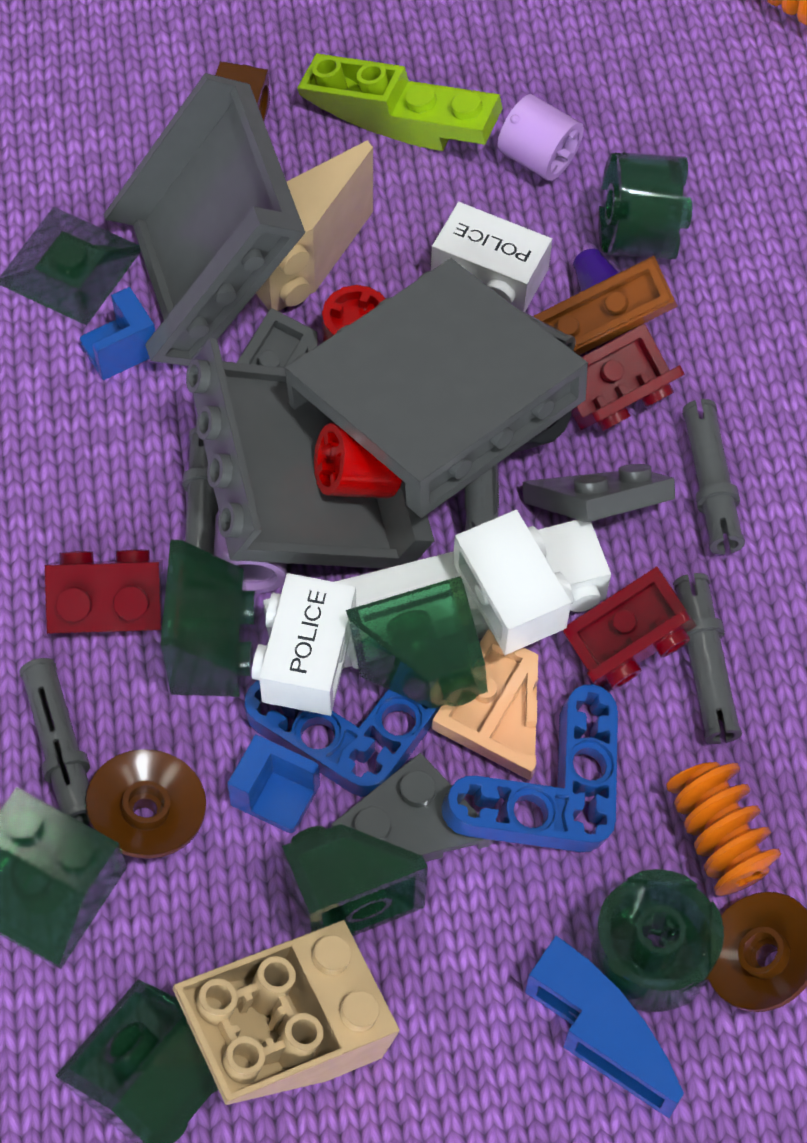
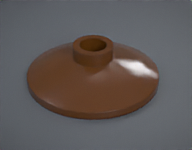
(146, 781)
(751, 932)

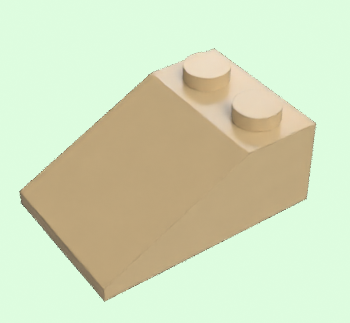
(333, 207)

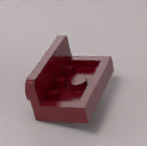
(621, 375)
(104, 594)
(629, 629)

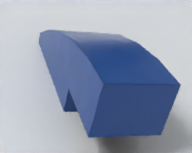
(604, 1026)

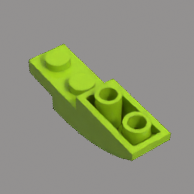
(390, 105)

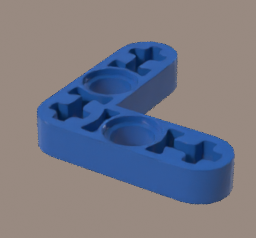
(350, 741)
(560, 803)

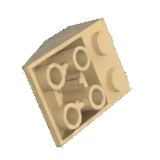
(288, 1015)

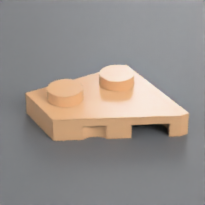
(505, 717)

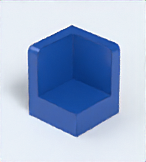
(121, 341)
(274, 784)

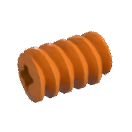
(722, 825)

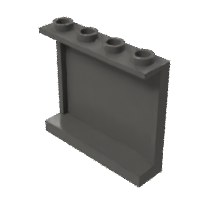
(208, 215)
(440, 382)
(267, 483)

